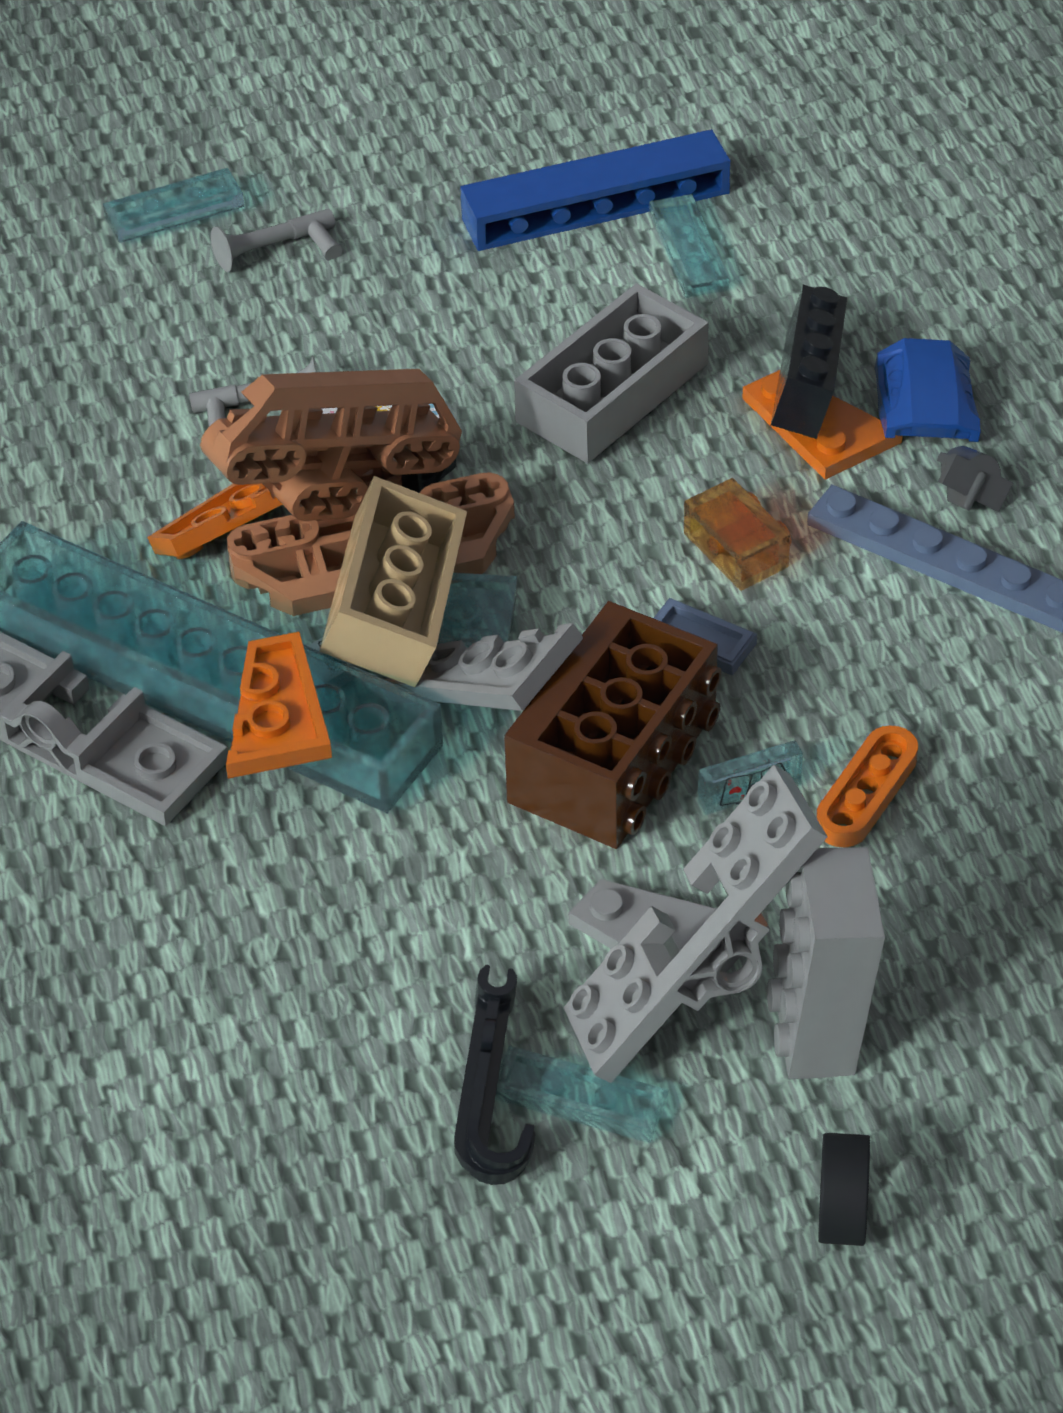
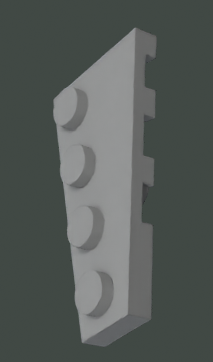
(495, 671)

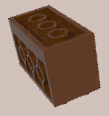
(612, 725)

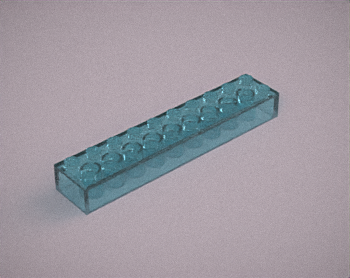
(192, 660)

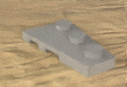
(615, 908)

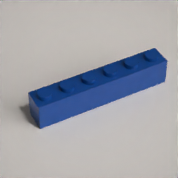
(593, 189)

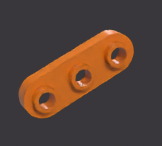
(868, 770)

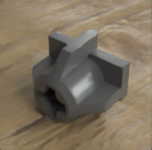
(972, 478)

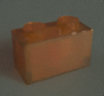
(737, 533)

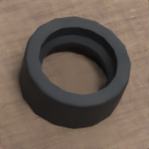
(844, 1189)

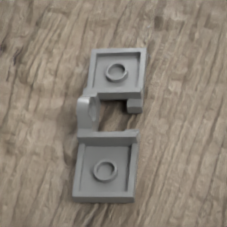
(128, 755)
(649, 976)

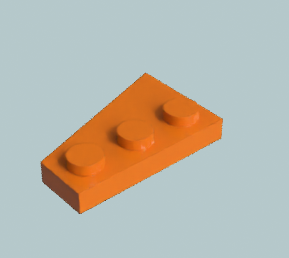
(844, 438)
(212, 519)
(277, 710)

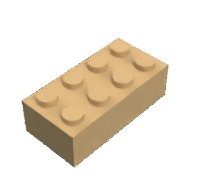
(394, 582)

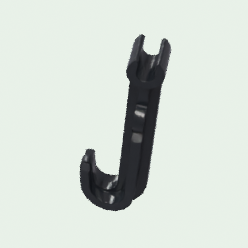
(480, 1088)

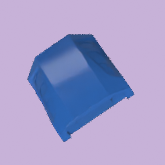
(926, 390)

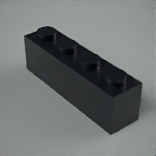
(809, 361)

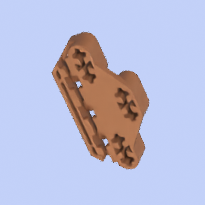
(318, 458)
(304, 558)

